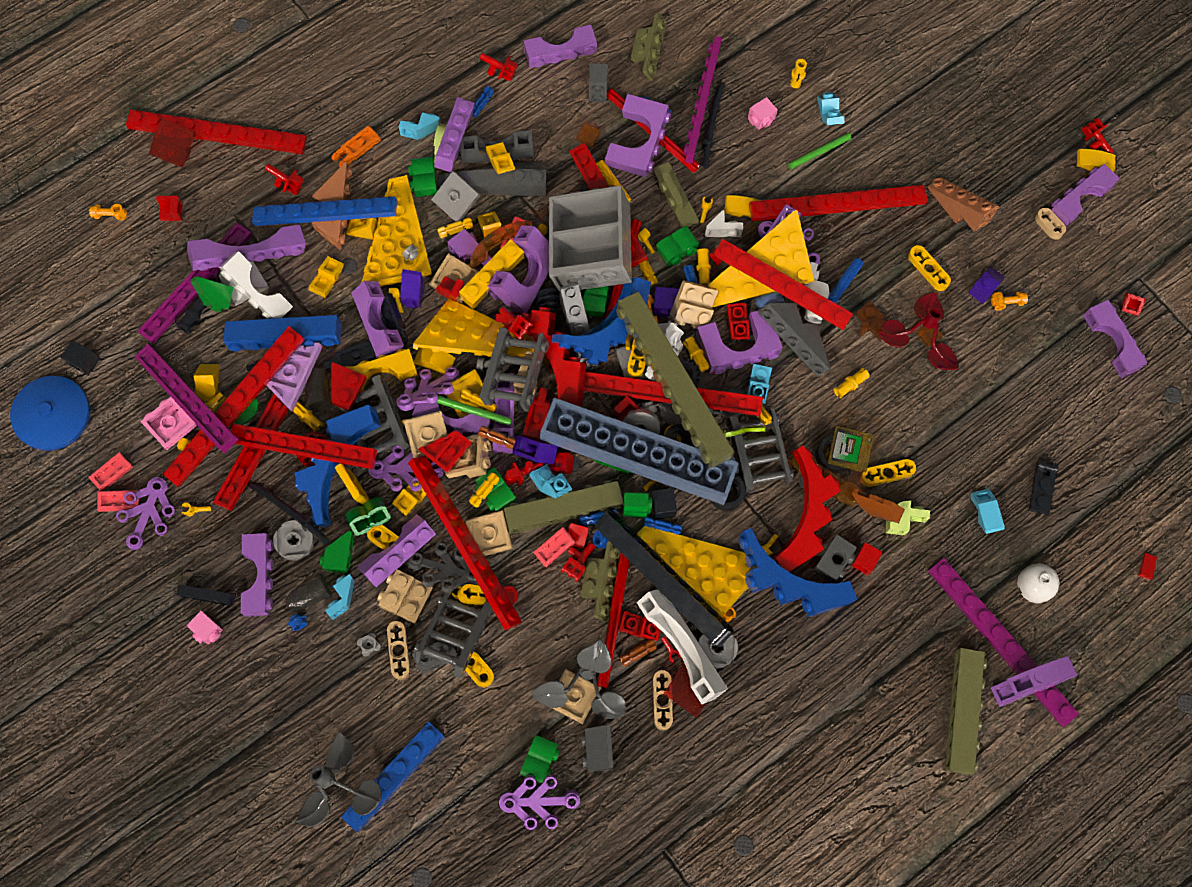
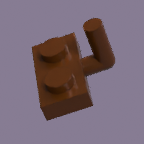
(871, 320)

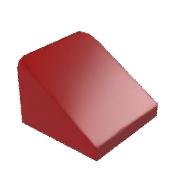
(1132, 304)
(563, 463)
(579, 534)

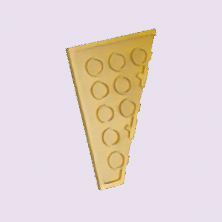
(394, 236)
(781, 249)
(465, 330)
(708, 568)

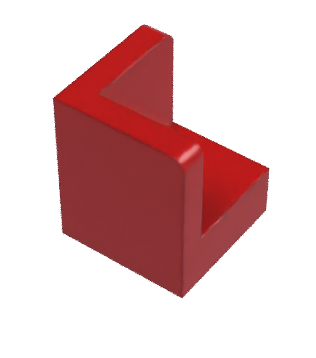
(170, 208)
(450, 288)
(624, 407)
(866, 559)

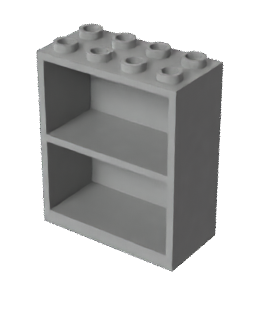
(590, 238)

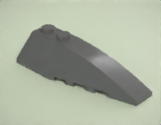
(525, 180)

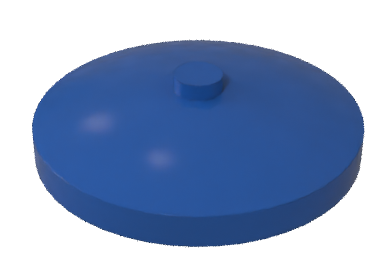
(50, 413)

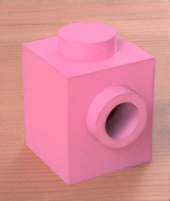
(762, 113)
(204, 628)

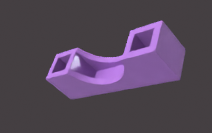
(540, 52)
(453, 134)
(1097, 183)
(462, 248)
(368, 300)
(1105, 319)
(504, 408)
(466, 426)
(383, 564)
(256, 599)

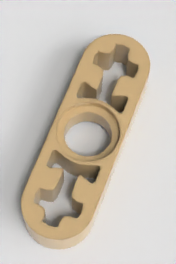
(402, 635)
(657, 715)

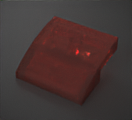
(172, 143)
(682, 694)

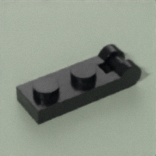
(1043, 487)

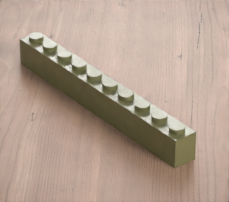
(674, 380)

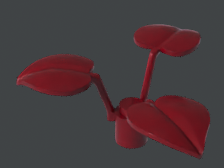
(932, 312)

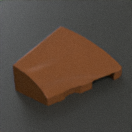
(878, 506)

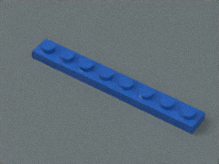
(324, 211)

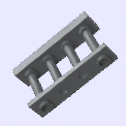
(499, 358)
(392, 421)
(745, 462)
(466, 646)

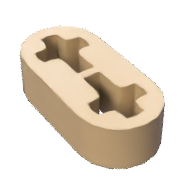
(1050, 223)

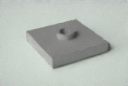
(455, 197)

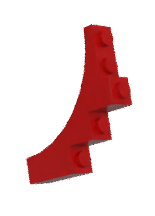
(567, 370)
(817, 489)

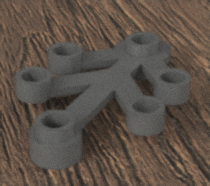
(446, 570)

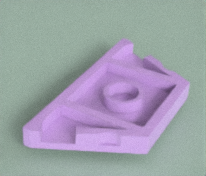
(293, 375)

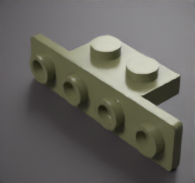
(648, 45)
(675, 195)
(599, 580)

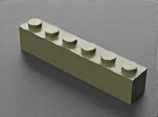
(567, 507)
(965, 712)

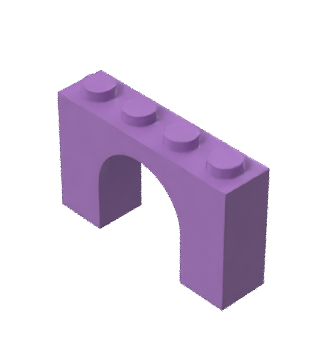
(640, 159)
(520, 296)
(721, 357)

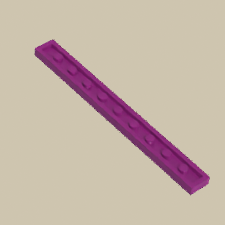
(999, 638)

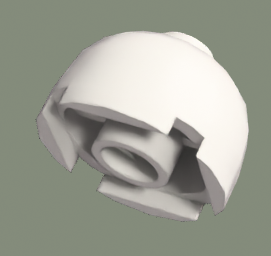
(1038, 583)

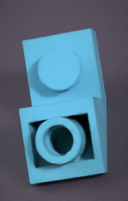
(829, 108)
(427, 125)
(759, 381)
(548, 483)
(988, 511)
(344, 587)

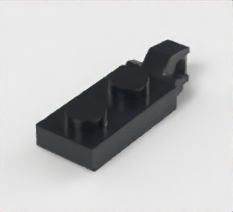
(392, 318)
(352, 356)

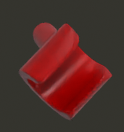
(670, 649)

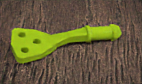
(755, 428)

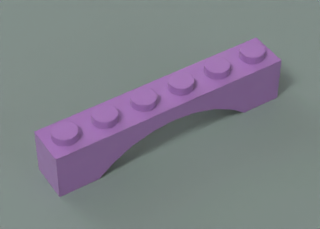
(209, 254)

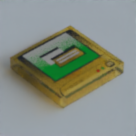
(850, 449)

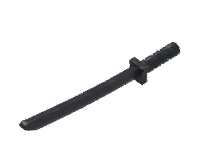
(708, 142)
(306, 523)

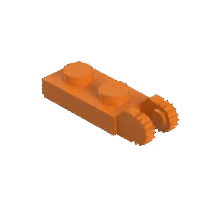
(356, 146)

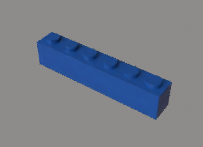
(265, 332)
(399, 771)

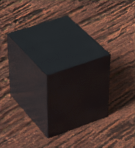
(80, 357)
(663, 504)

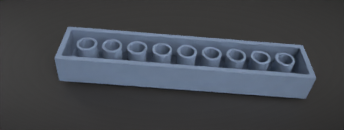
(636, 451)

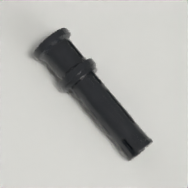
(191, 316)

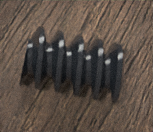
(548, 299)

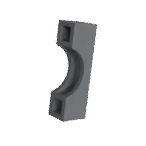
(518, 145)

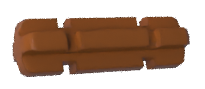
(497, 437)
(638, 652)

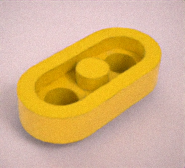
(385, 540)
(479, 668)

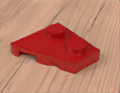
(345, 386)
(447, 450)

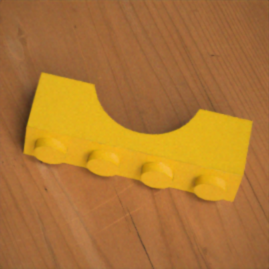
(502, 261)
(398, 364)

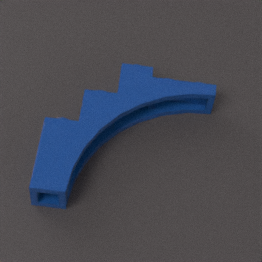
(610, 332)
(318, 478)
(787, 587)

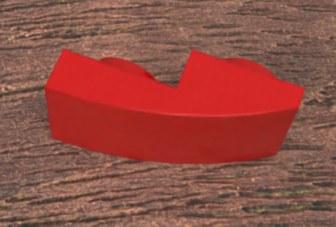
(738, 321)
(638, 626)

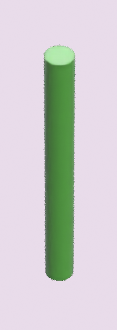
(819, 151)
(474, 410)

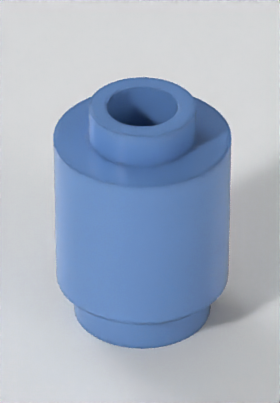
(772, 297)

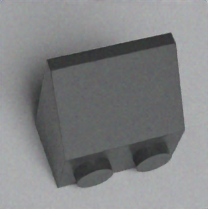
(598, 749)

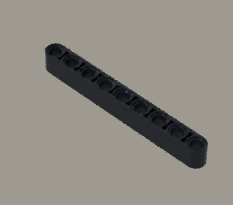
(664, 578)

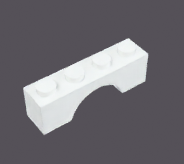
(238, 270)

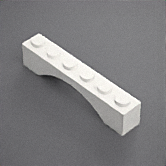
(703, 676)

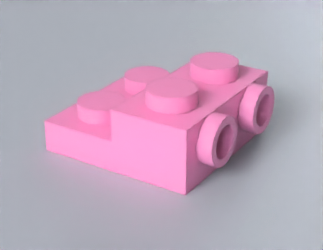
(168, 423)

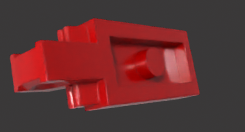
(537, 415)

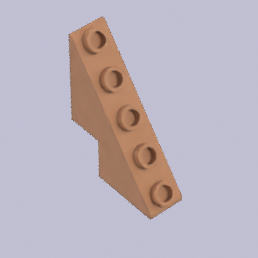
(334, 189)
(963, 204)

